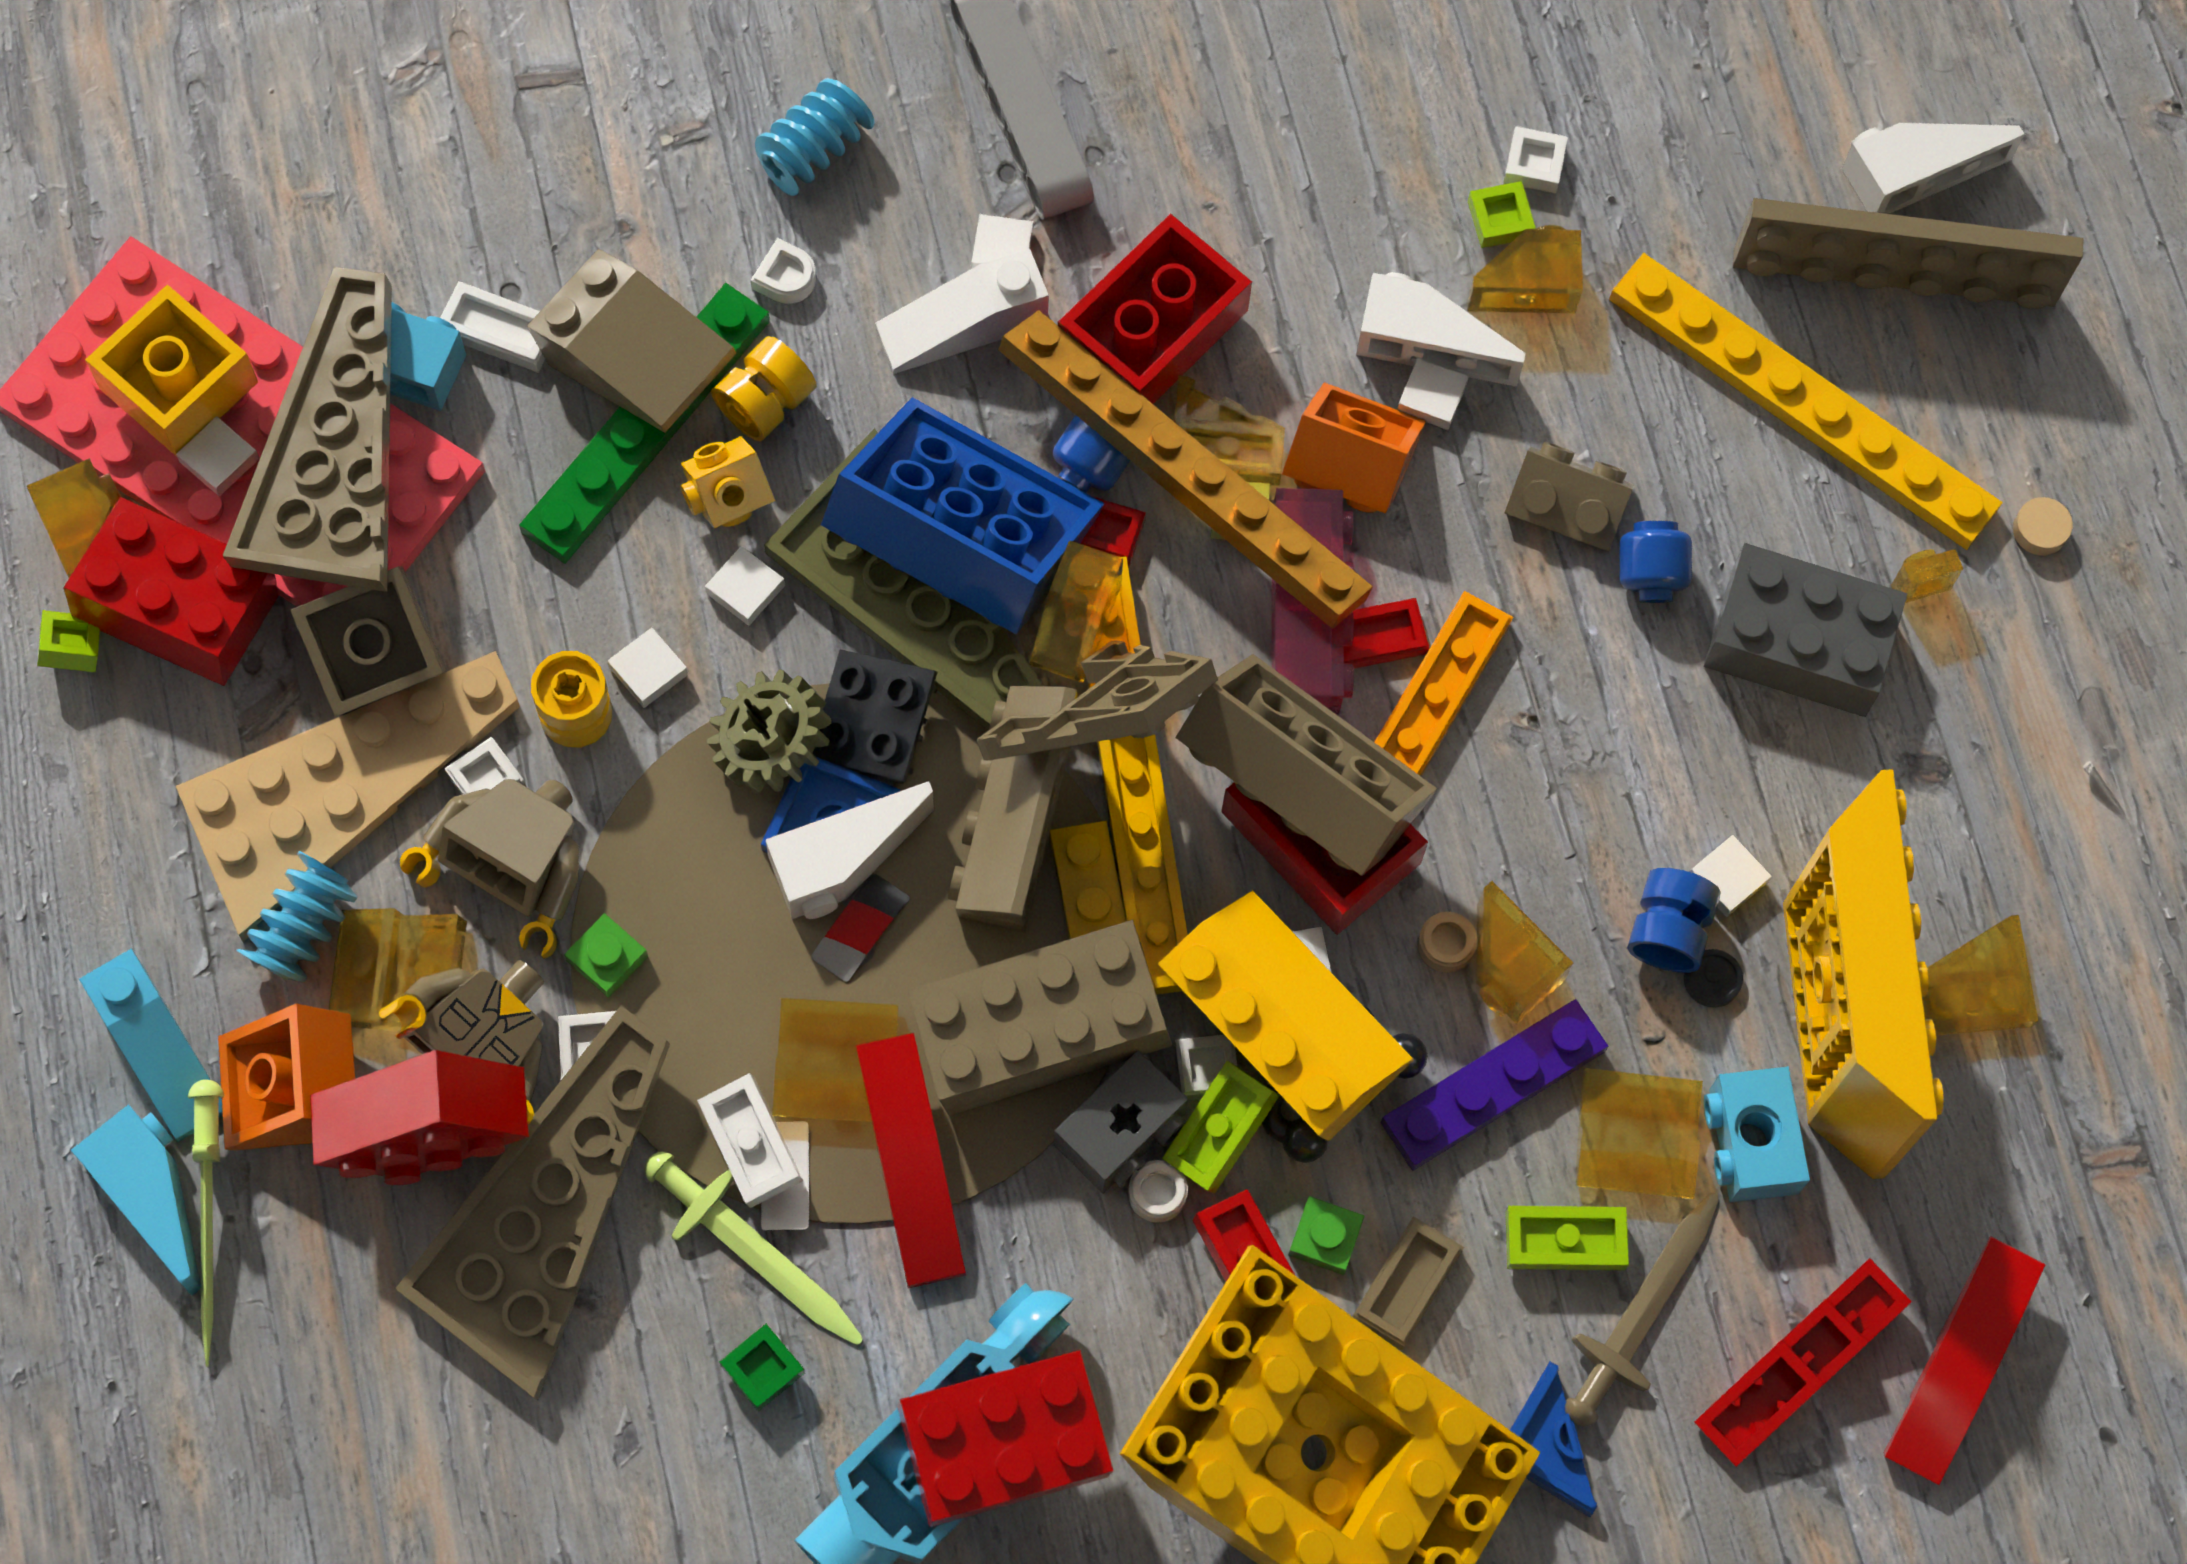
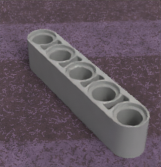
(1023, 105)

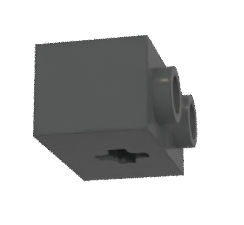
(1131, 1092)

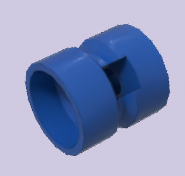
(1675, 912)

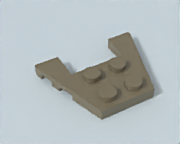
(1129, 699)

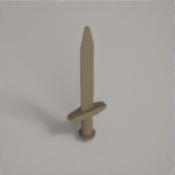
(1614, 1357)

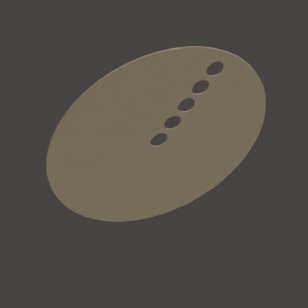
(700, 895)

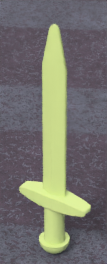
(206, 1151)
(707, 1208)

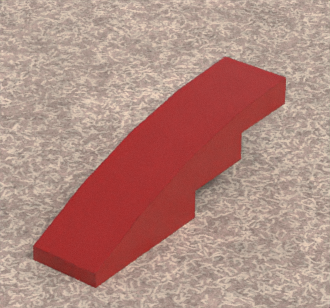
(911, 1160)
(1964, 1360)
(1802, 1362)

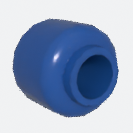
(1088, 458)
(1655, 560)

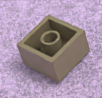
(368, 642)

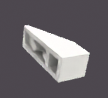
(1922, 159)
(964, 312)
(1415, 320)
(836, 854)

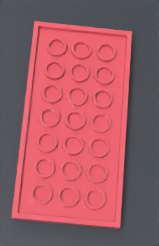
(63, 406)

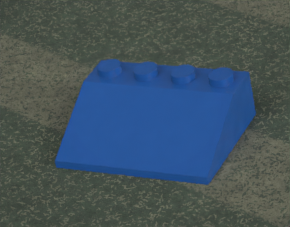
(959, 513)

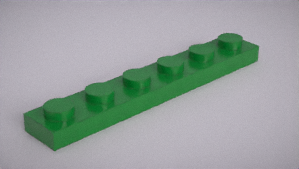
(628, 444)

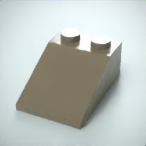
(629, 341)

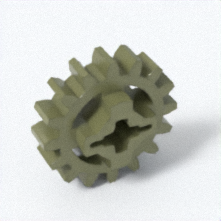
(769, 731)

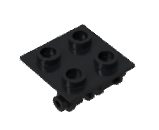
(875, 714)

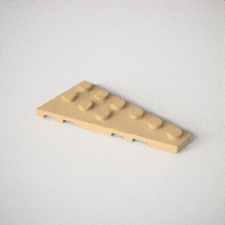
(335, 782)

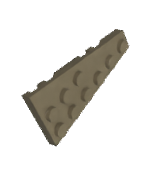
(324, 471)
(525, 1235)

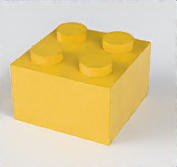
(172, 369)

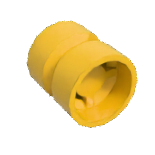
(771, 381)
(571, 699)

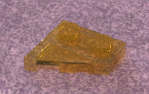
(1240, 440)
(1983, 984)

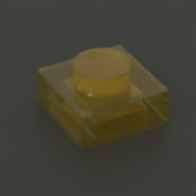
(1927, 574)

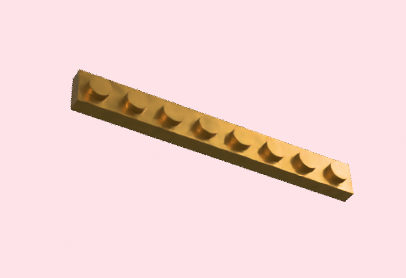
(1186, 469)

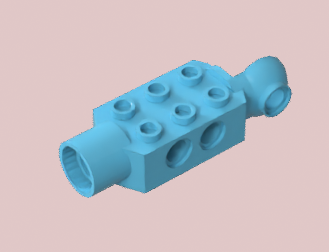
(879, 1497)

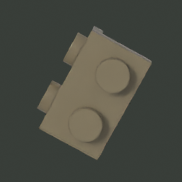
(1570, 496)

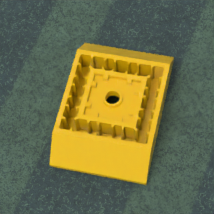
(1862, 986)
(1274, 1361)

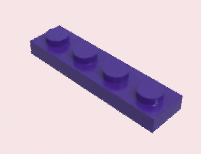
(1494, 1084)

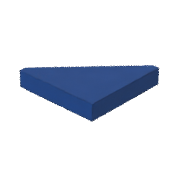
(821, 794)
(1553, 1433)

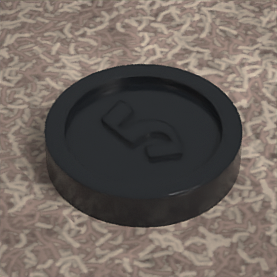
(1716, 980)

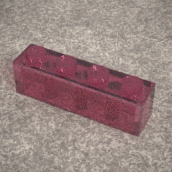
(1302, 643)

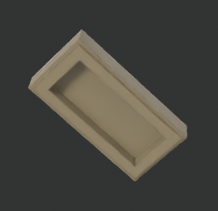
(1408, 1283)

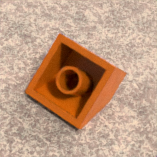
(1353, 448)
(275, 1068)

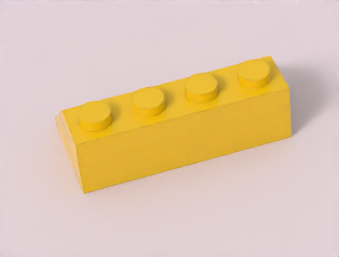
(1286, 1013)

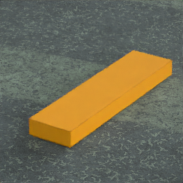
(1443, 682)

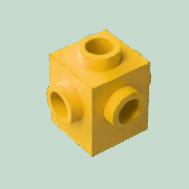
(725, 483)

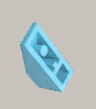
(148, 1038)
(144, 1182)

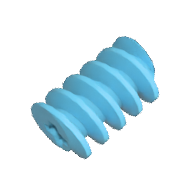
(810, 131)
(299, 919)

